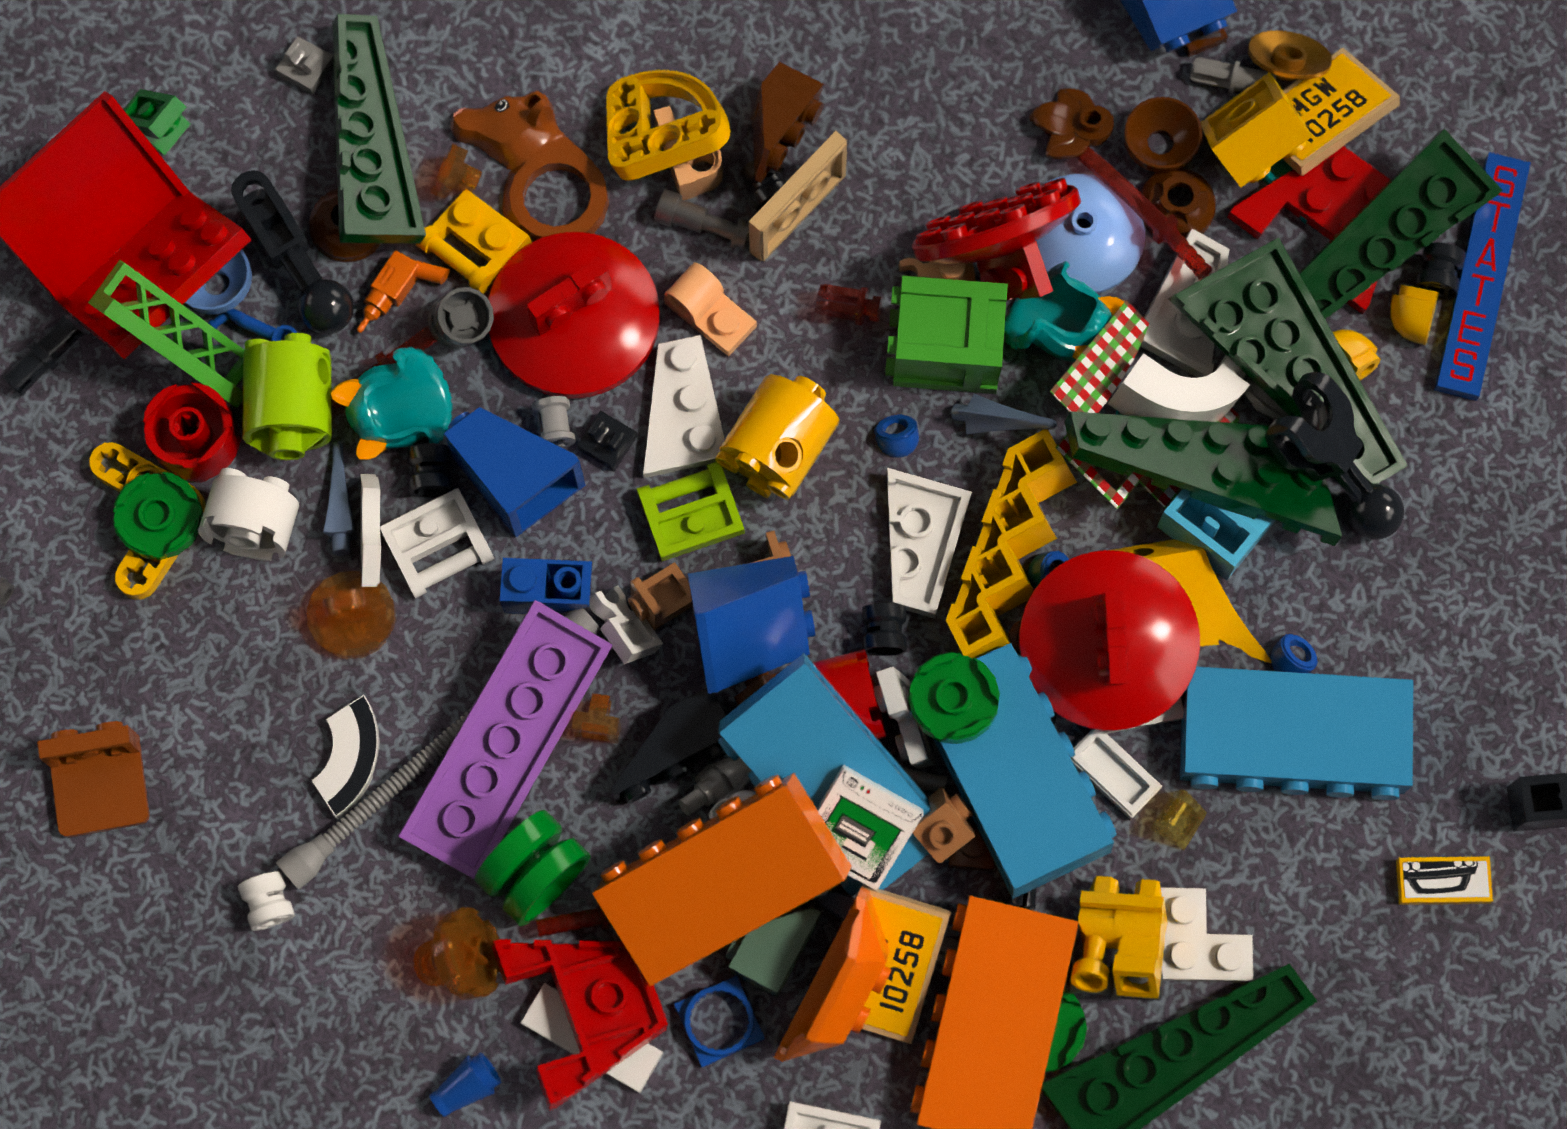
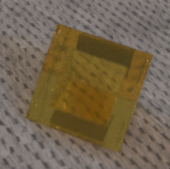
(1179, 818)

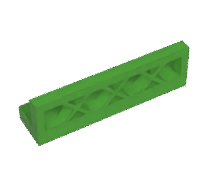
(155, 337)

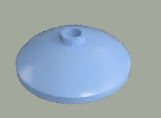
(1105, 250)

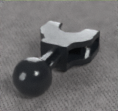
(323, 303)
(1326, 446)

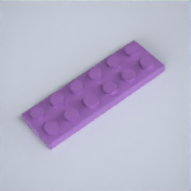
(505, 739)

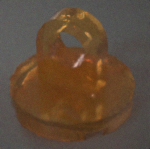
(349, 617)
(461, 955)

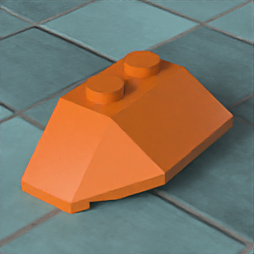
(841, 984)

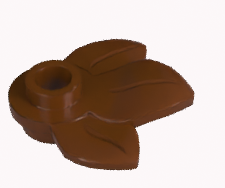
(1069, 125)

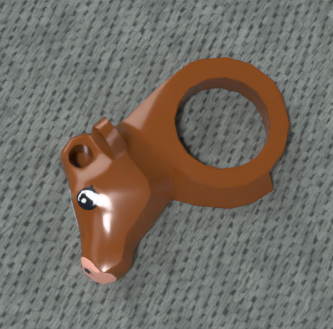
(529, 143)

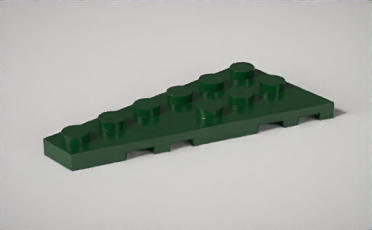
(1276, 334)
(1212, 460)

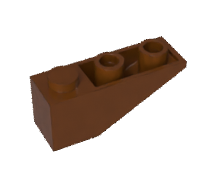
(780, 116)

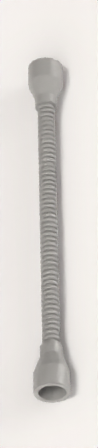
(305, 861)

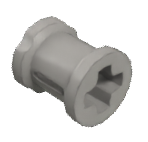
(554, 420)

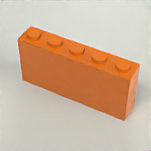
(721, 878)
(994, 1018)

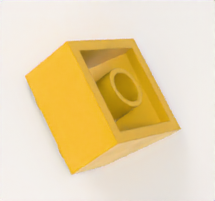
(1255, 131)

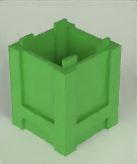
(947, 334)

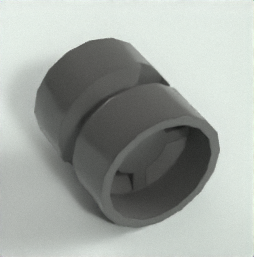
(460, 317)

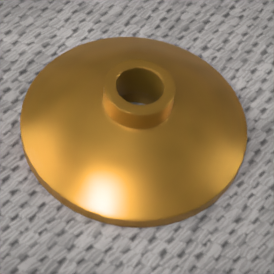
(1289, 55)

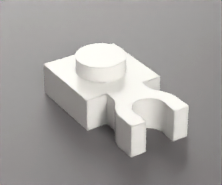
(622, 628)

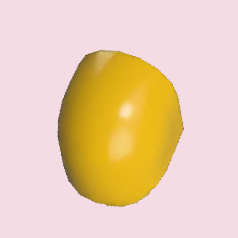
(1413, 313)
(1359, 351)

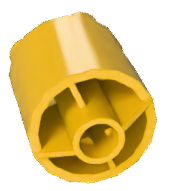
(779, 435)

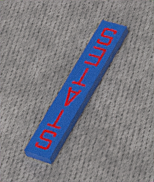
(1482, 281)

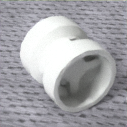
(266, 900)

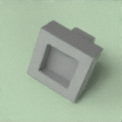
(305, 65)

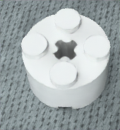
(249, 515)

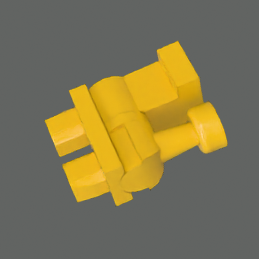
(1122, 922)

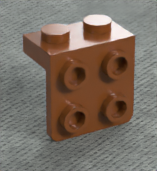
(96, 778)

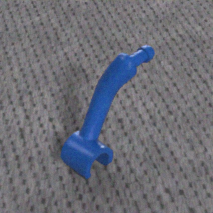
(252, 324)

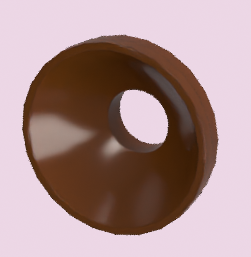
(1166, 117)
(1197, 214)
(326, 233)

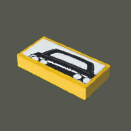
(1444, 880)

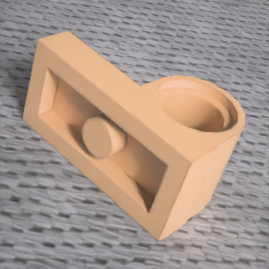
(687, 180)
(702, 304)

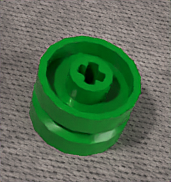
(532, 867)

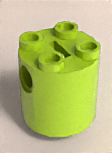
(286, 396)

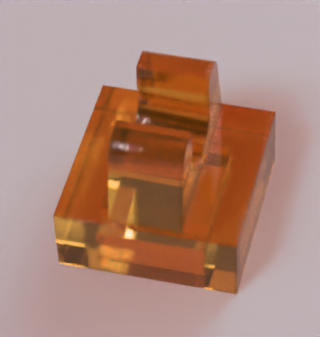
(455, 173)
(597, 723)

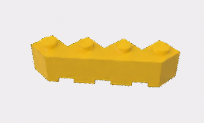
(1010, 531)

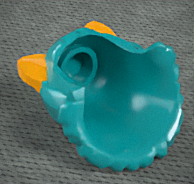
(1061, 320)
(397, 403)

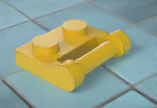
(479, 229)

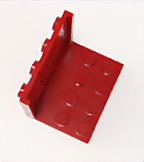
(108, 198)

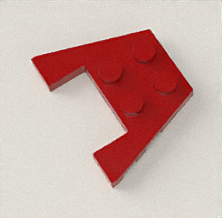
(1323, 196)
(604, 1000)

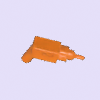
(395, 283)

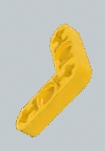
(113, 479)

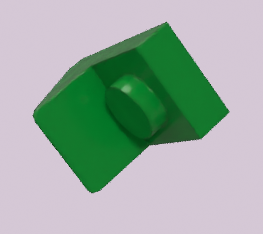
(158, 118)

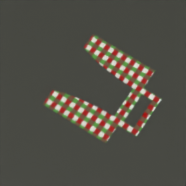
(1092, 382)

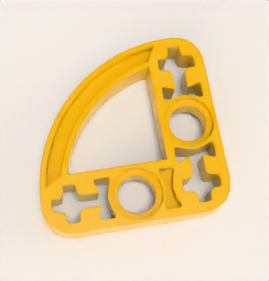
(630, 151)

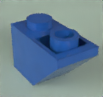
(554, 583)

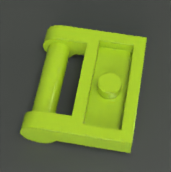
(694, 523)

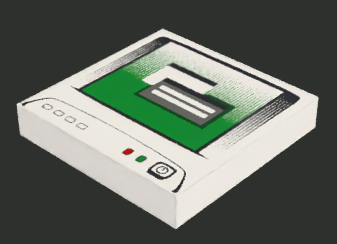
(868, 824)

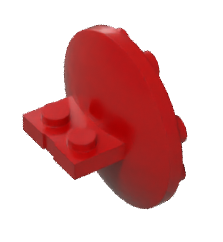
(1002, 236)
(574, 315)
(1110, 639)

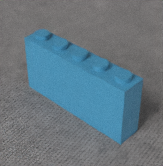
(810, 730)
(1297, 732)
(1025, 787)

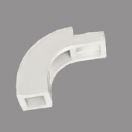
(1158, 393)

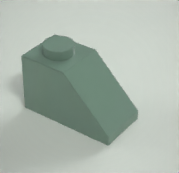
(771, 951)

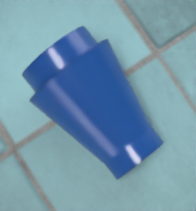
(467, 1084)

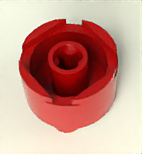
(203, 411)
(852, 680)

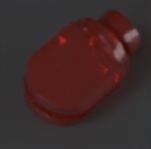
(864, 307)

